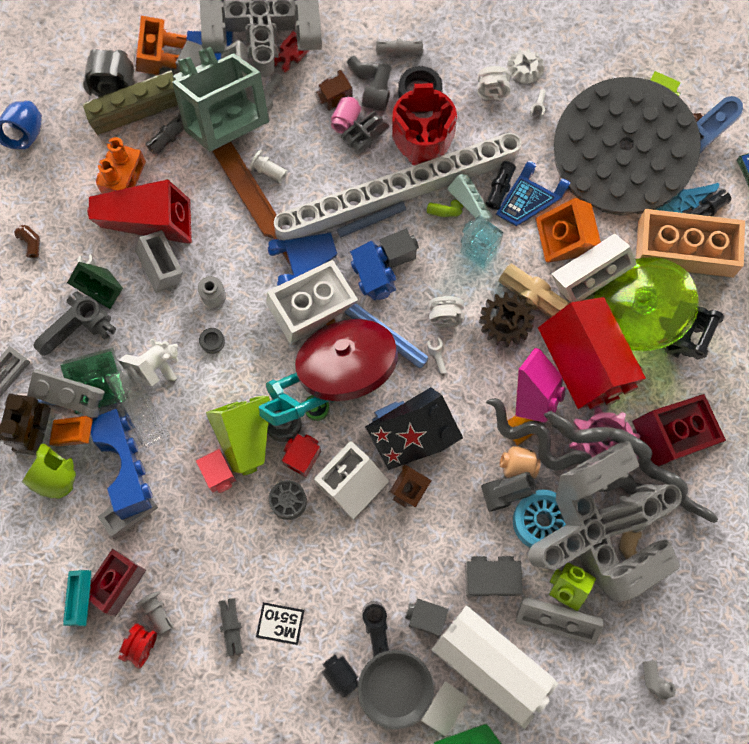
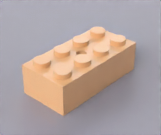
(692, 241)

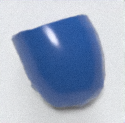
(23, 117)

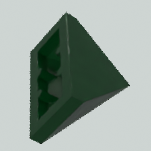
(96, 283)

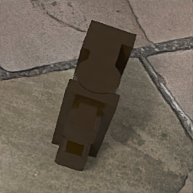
(22, 422)

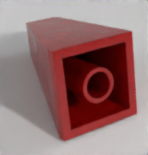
(144, 211)

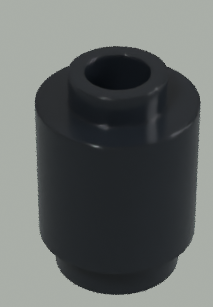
(340, 675)

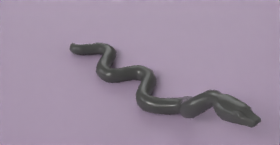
(640, 448)
(544, 450)

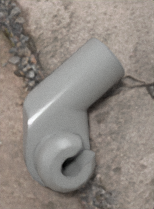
(655, 683)

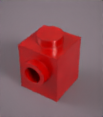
(301, 454)

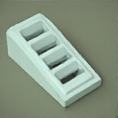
(467, 194)

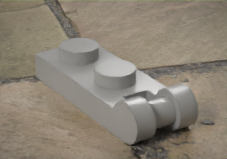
(65, 392)

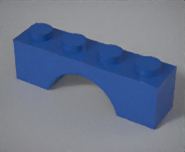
(128, 491)

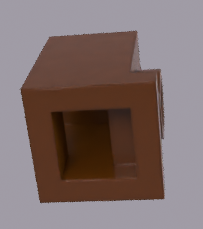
(333, 90)
(418, 483)

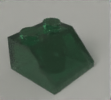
(92, 370)

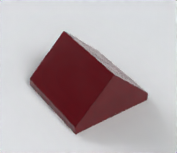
(114, 582)

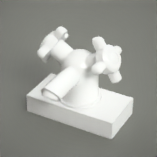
(151, 360)

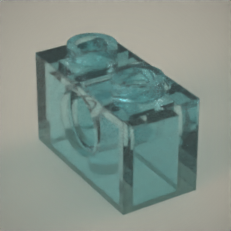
(481, 241)

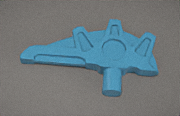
(689, 198)

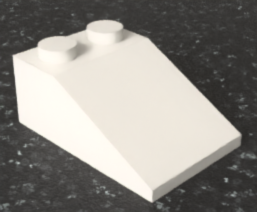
(310, 301)

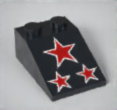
(414, 430)

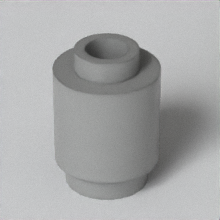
(212, 292)

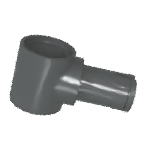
(377, 94)

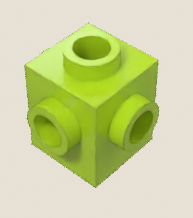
(571, 586)

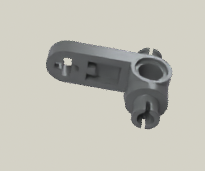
(73, 319)

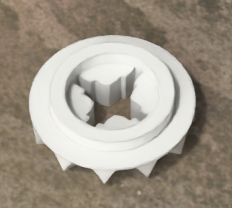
(521, 73)

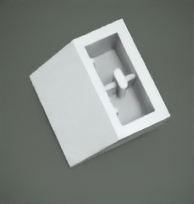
(351, 480)

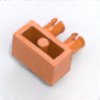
(150, 44)
(120, 167)

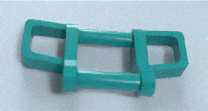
(291, 408)

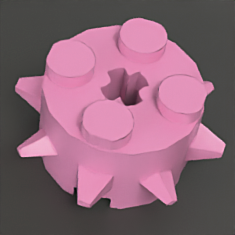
(601, 419)

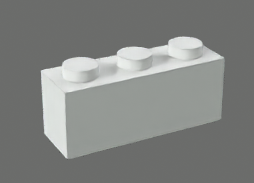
(594, 269)

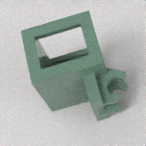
(215, 98)

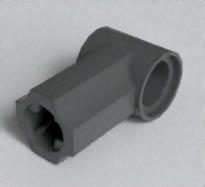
(501, 492)

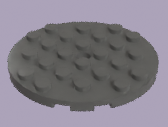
(634, 111)

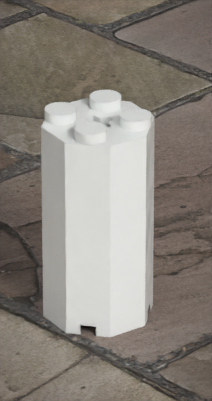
(495, 667)

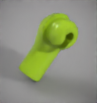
(440, 210)

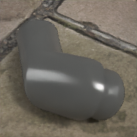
(362, 70)

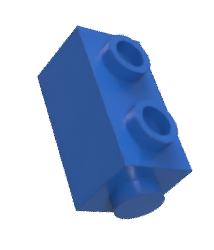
(375, 276)

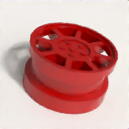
(137, 645)

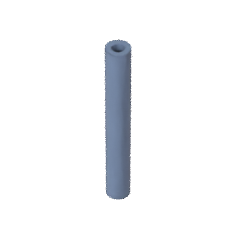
(371, 219)

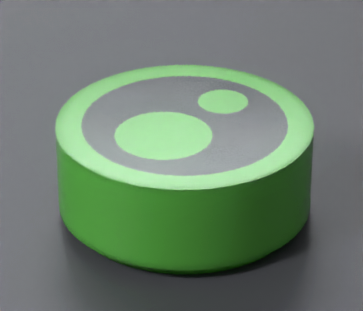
(319, 412)

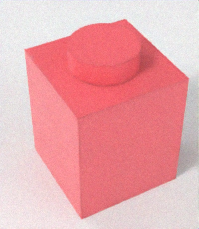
(216, 471)

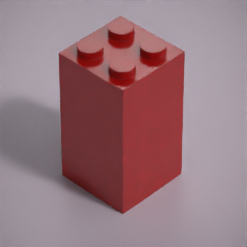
(591, 353)

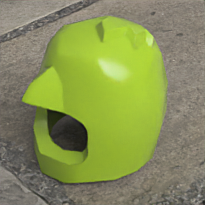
(50, 474)

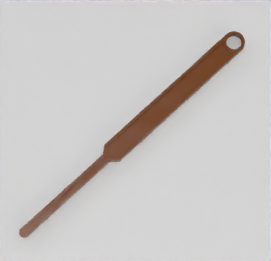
(249, 191)

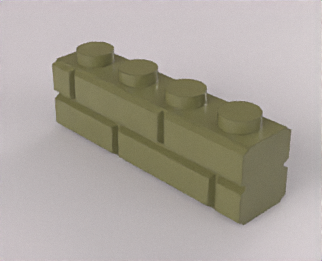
(131, 103)

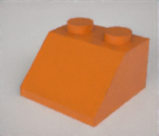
(568, 230)

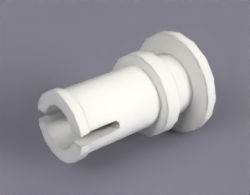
(267, 167)

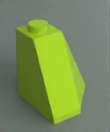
(241, 433)

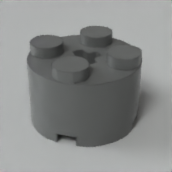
(107, 72)

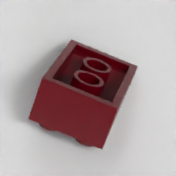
(679, 429)

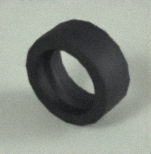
(419, 73)

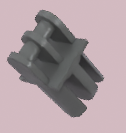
(366, 130)

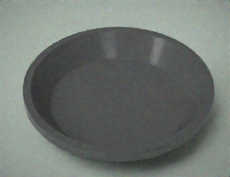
(395, 689)

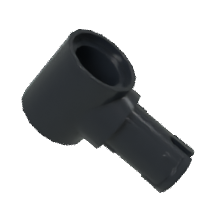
(376, 628)

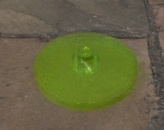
(652, 303)

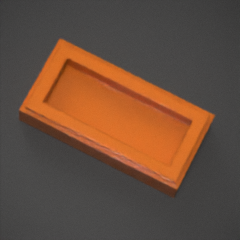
(71, 431)

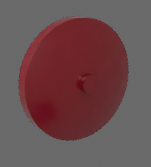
(346, 360)

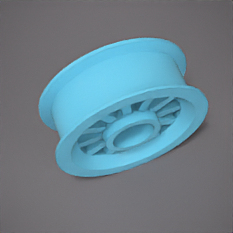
(521, 530)

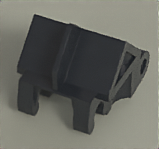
(705, 322)

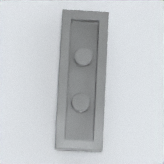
(559, 620)

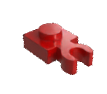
(289, 52)

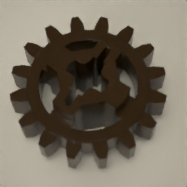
(511, 309)

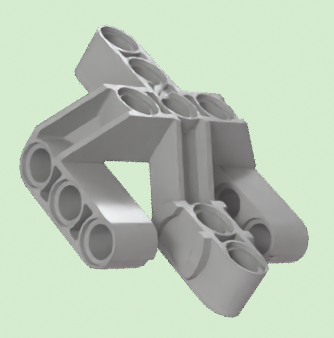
(261, 22)
(634, 513)

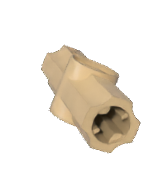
(534, 290)

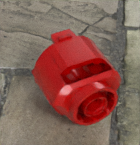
(434, 132)

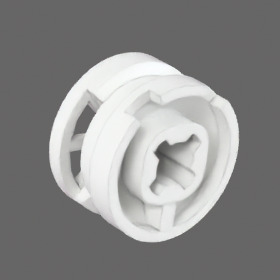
(493, 84)
(447, 312)

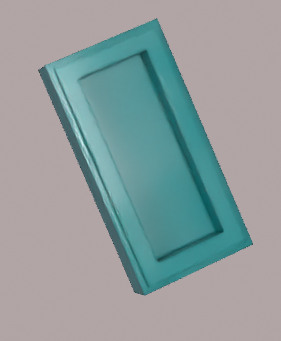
(77, 598)

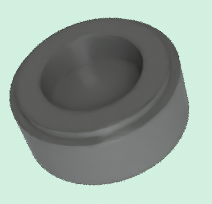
(212, 340)

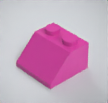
(538, 387)

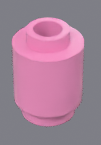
(345, 114)

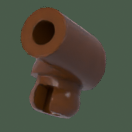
(31, 238)

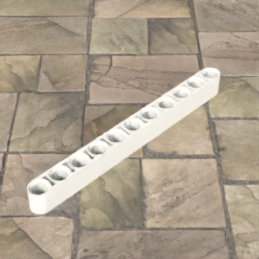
(390, 196)

